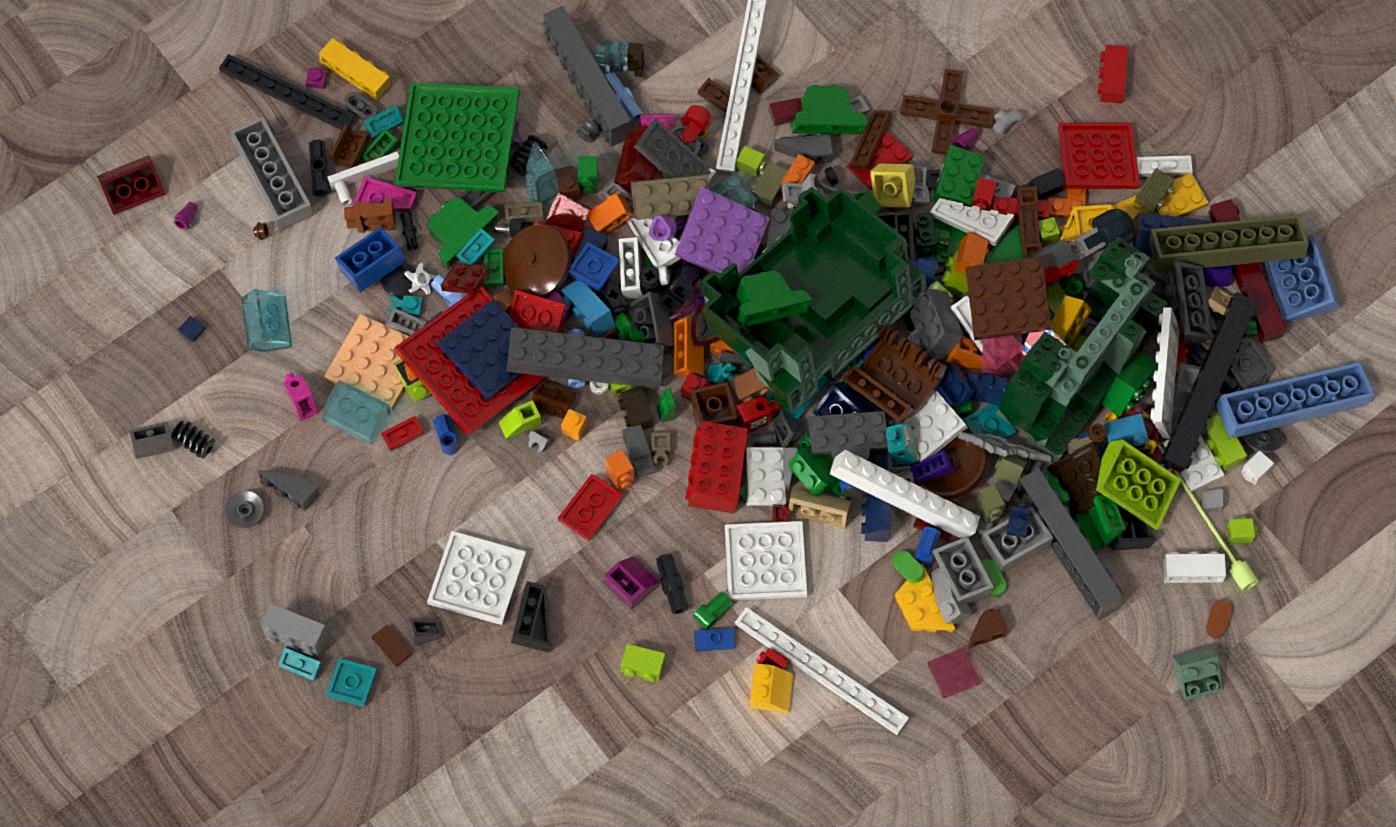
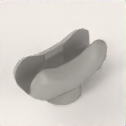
(1005, 121)

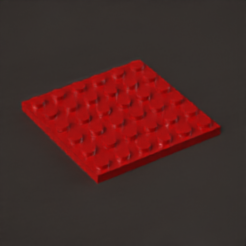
(445, 380)

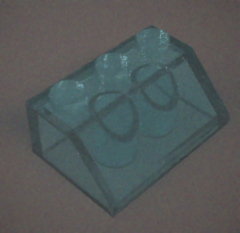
(540, 176)
(266, 321)
(355, 412)

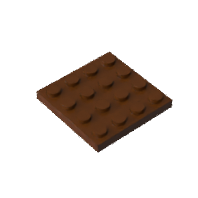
(1008, 298)

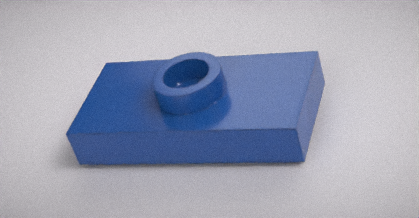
(714, 639)

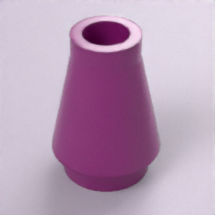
(966, 139)
(185, 217)

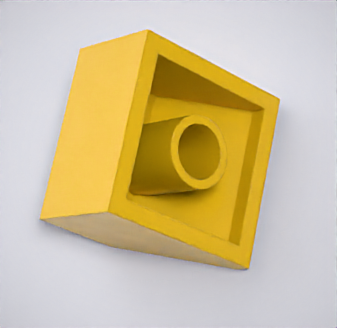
(771, 688)

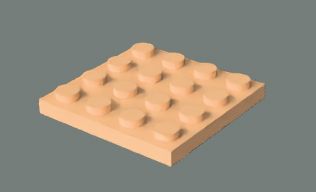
(368, 360)

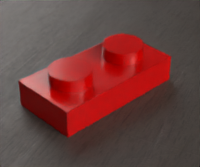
(402, 433)

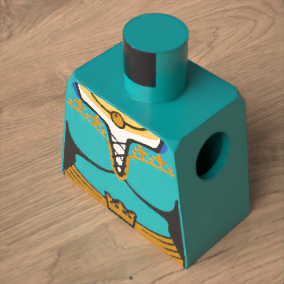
(902, 440)

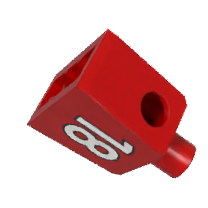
(755, 413)

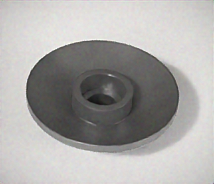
(1264, 441)
(244, 501)

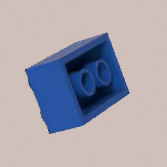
(370, 259)

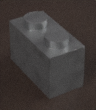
(151, 440)

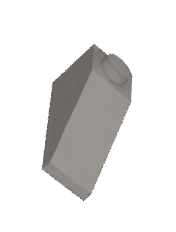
(946, 601)

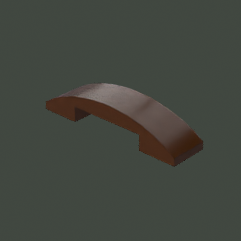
(1028, 220)

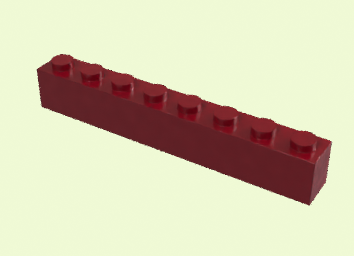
(1252, 282)

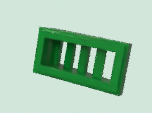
(381, 139)
(666, 406)

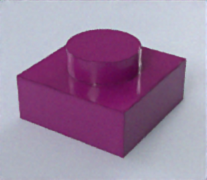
(316, 78)

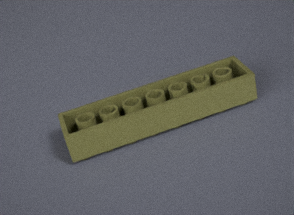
(1229, 242)

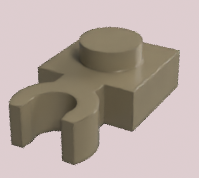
(660, 444)

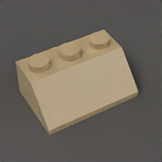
(821, 508)

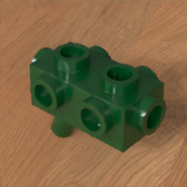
(928, 239)

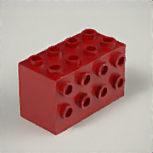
(716, 467)

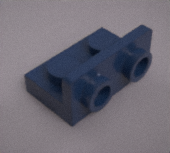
(955, 387)

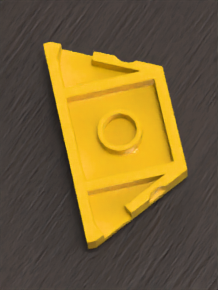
(1081, 220)
(920, 606)

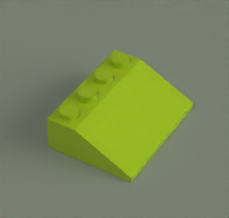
(1136, 482)

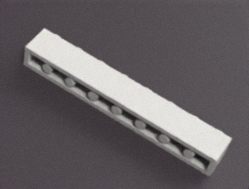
(904, 495)

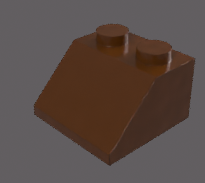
(713, 405)

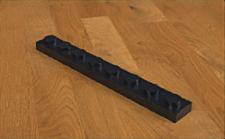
(286, 92)

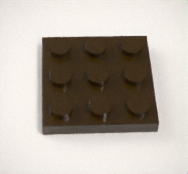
(1079, 477)

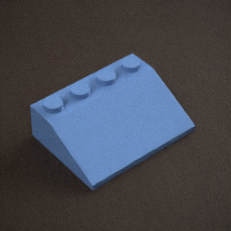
(1303, 284)

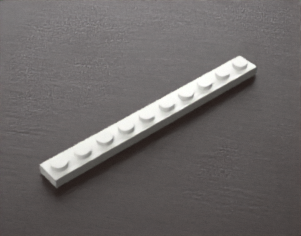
(741, 86)
(822, 671)

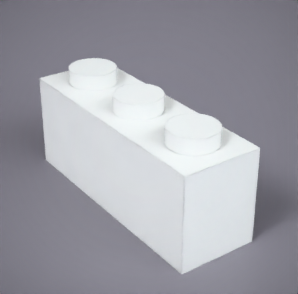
(630, 267)
(1194, 567)

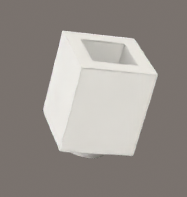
(1257, 468)

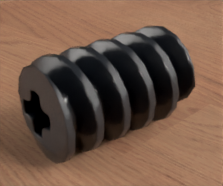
(520, 157)
(192, 440)

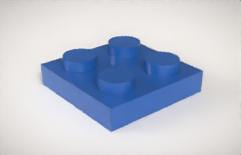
(593, 266)

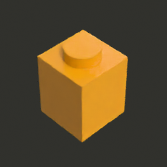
(574, 424)

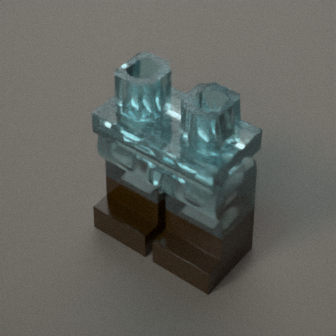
(621, 56)

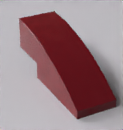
(784, 111)

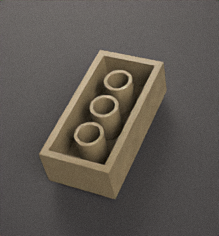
(666, 195)

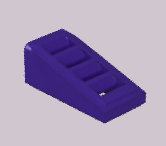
(934, 472)

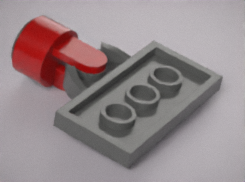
(676, 148)

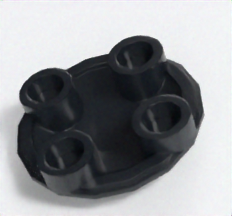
(396, 281)

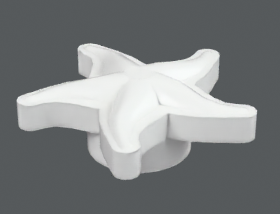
(420, 279)

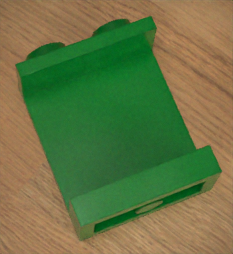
(1101, 523)

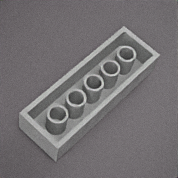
(271, 173)

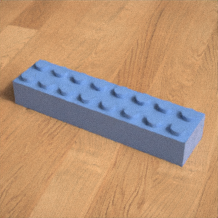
(1294, 400)

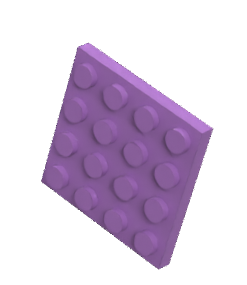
(720, 233)

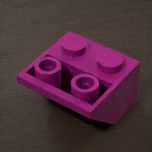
(630, 581)

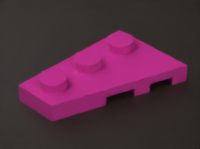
(375, 192)

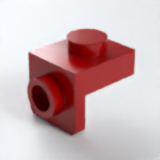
(773, 658)

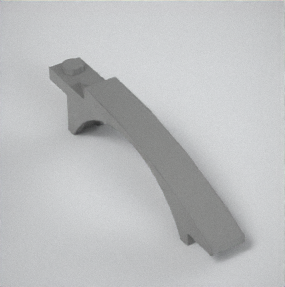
(792, 191)

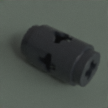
(650, 280)
(613, 298)

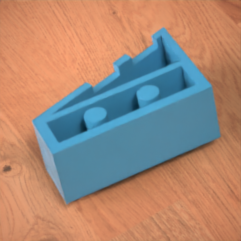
(588, 308)

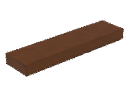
(870, 140)

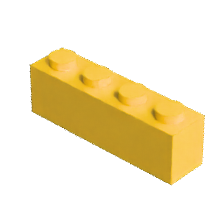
(355, 69)
(1070, 319)

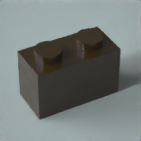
(636, 408)

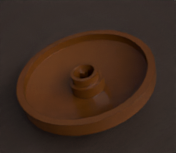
(536, 261)
(969, 468)

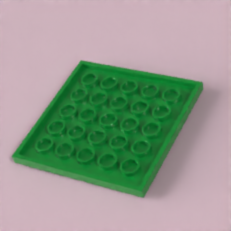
(457, 137)

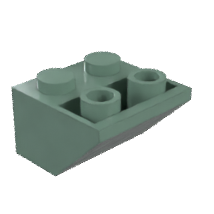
(1197, 673)

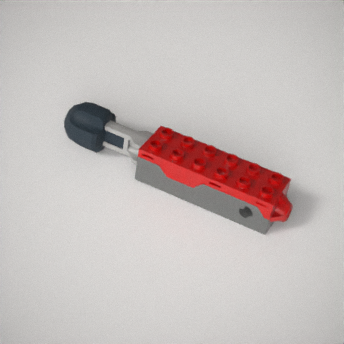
(1062, 257)

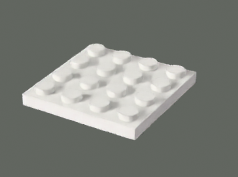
(765, 561)
(476, 578)

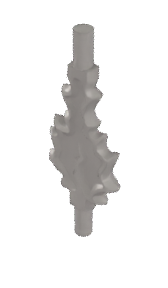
(997, 445)

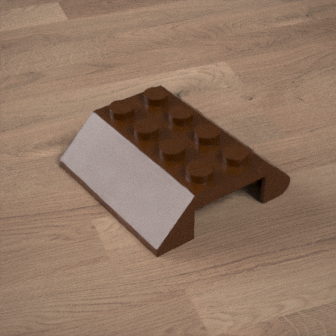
(896, 375)

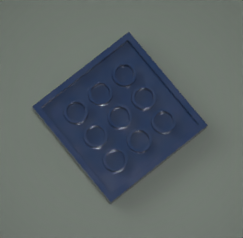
(481, 349)

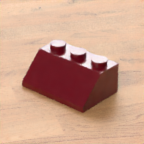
(131, 184)

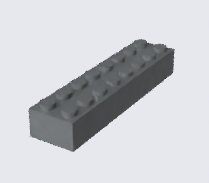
(586, 76)
(585, 358)
(1070, 545)

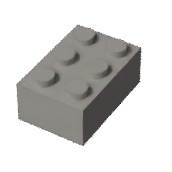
(1012, 550)
(294, 631)

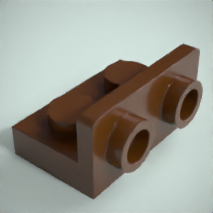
(763, 75)
(553, 399)

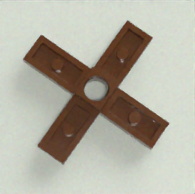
(945, 122)

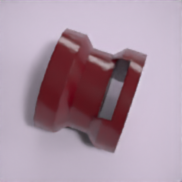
(782, 512)

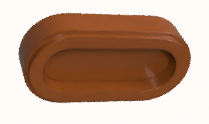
(1218, 618)

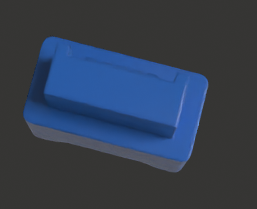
(927, 543)

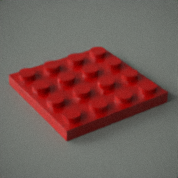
(1098, 156)

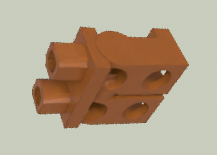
(371, 216)

